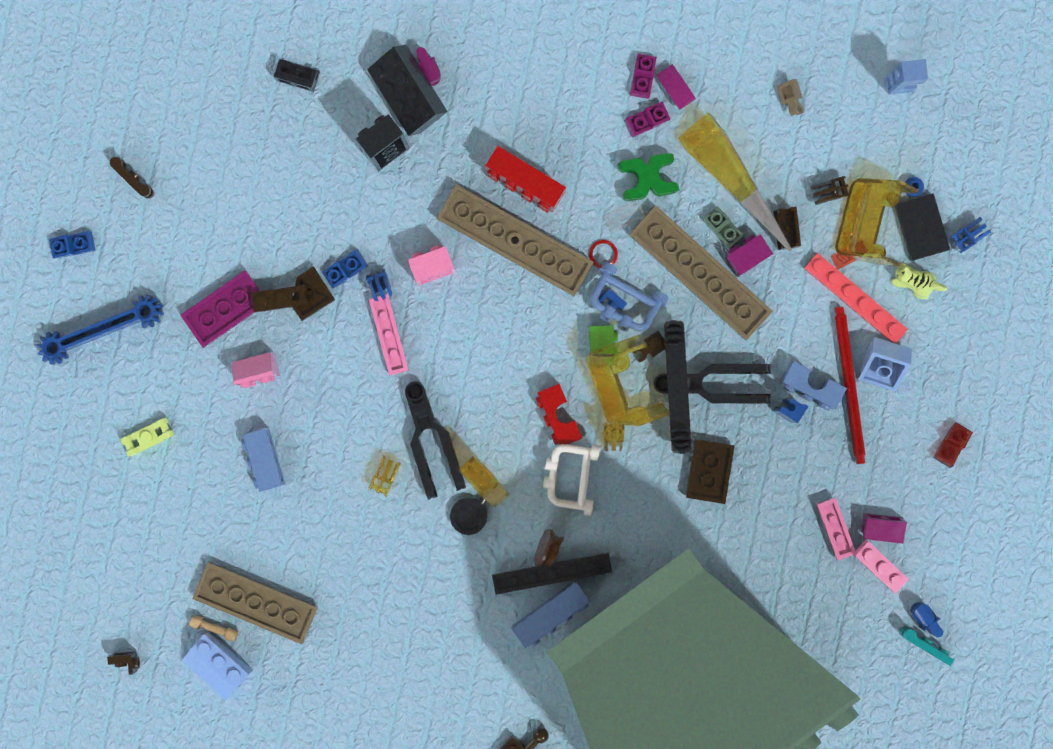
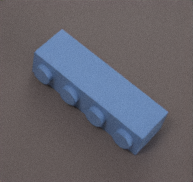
(550, 614)

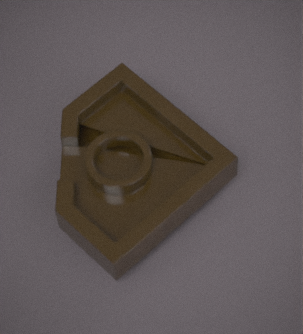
(317, 293)

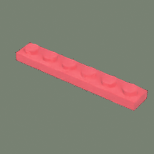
(855, 298)

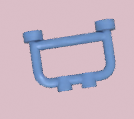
(607, 312)

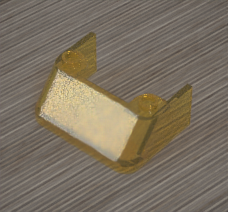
(864, 216)
(604, 369)

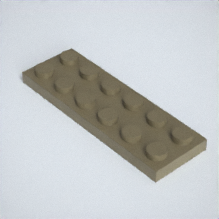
(255, 602)

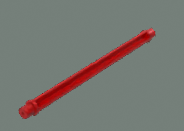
(850, 384)

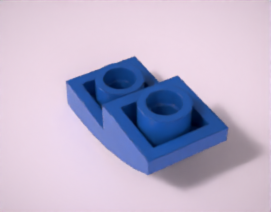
(72, 244)
(345, 269)

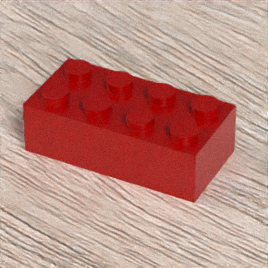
(525, 179)

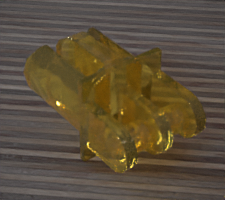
(613, 433)
(383, 478)

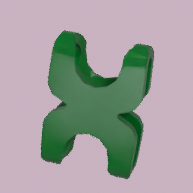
(648, 177)

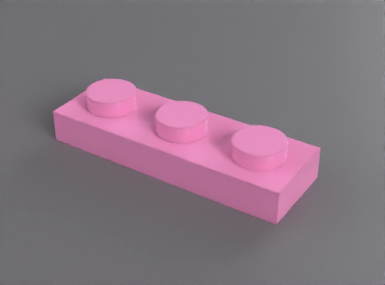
(836, 528)
(880, 566)

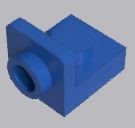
(614, 300)

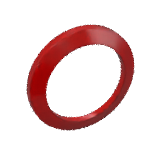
(603, 242)

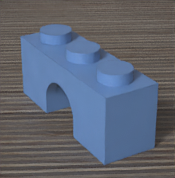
(906, 76)
(827, 395)

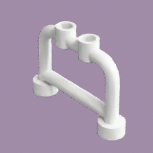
(551, 481)

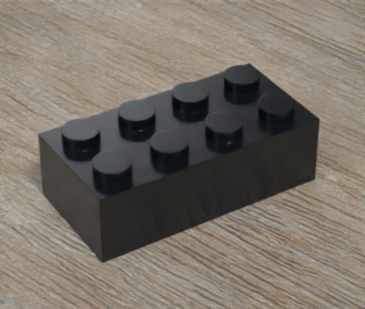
(407, 90)
(382, 142)

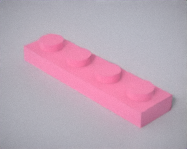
(389, 335)

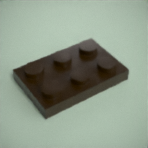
(710, 471)

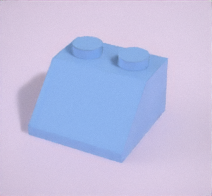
(885, 364)

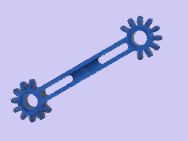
(99, 329)

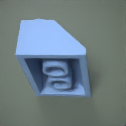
(217, 665)

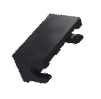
(296, 75)

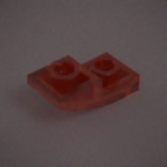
(952, 444)

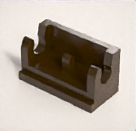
(788, 223)

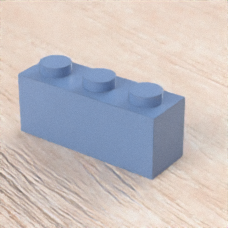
(263, 459)

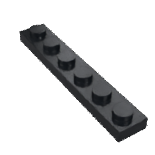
(556, 573)

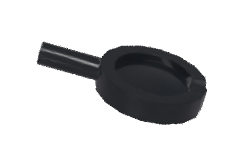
(468, 515)

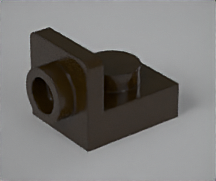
(122, 658)

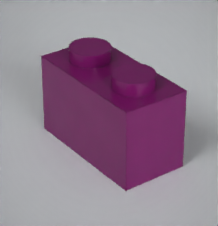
(749, 255)

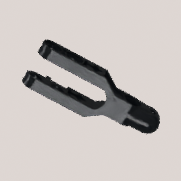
(695, 383)
(424, 419)

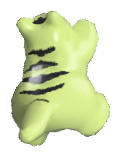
(920, 282)

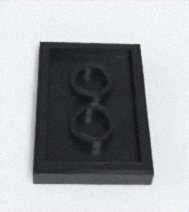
(922, 227)

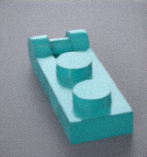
(926, 645)

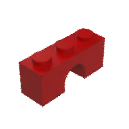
(550, 400)

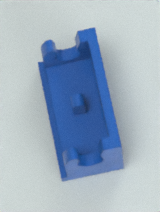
(793, 410)

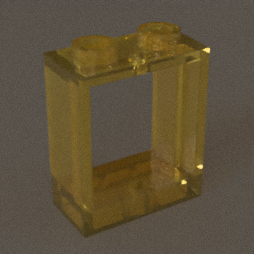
(483, 482)

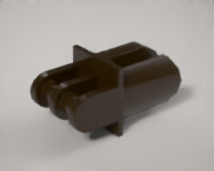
(831, 190)

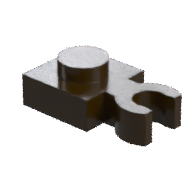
(655, 345)

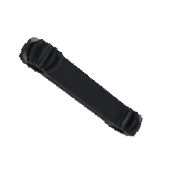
(677, 387)

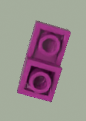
(643, 76)
(676, 87)
(647, 119)

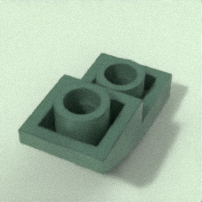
(723, 227)

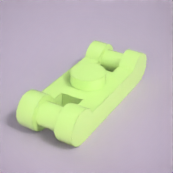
(147, 437)

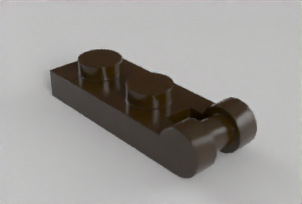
(279, 298)

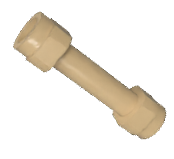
(197, 622)

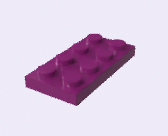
(221, 309)

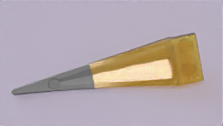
(715, 152)

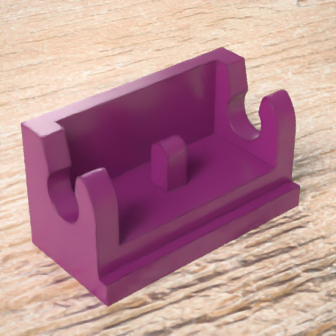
(883, 528)

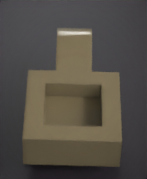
(789, 94)

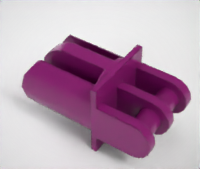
(428, 66)

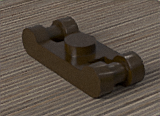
(131, 178)

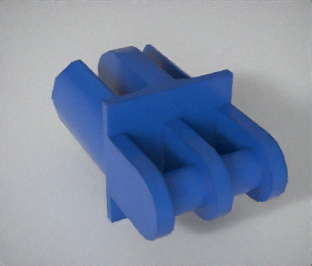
(968, 236)
(378, 283)
(926, 619)

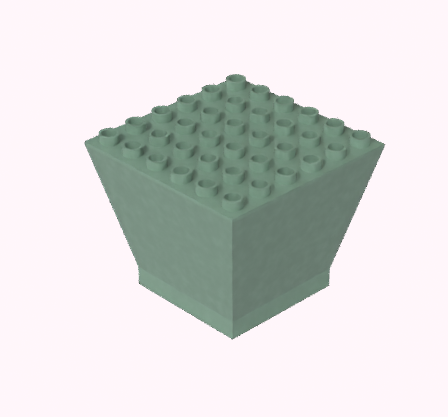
(695, 670)

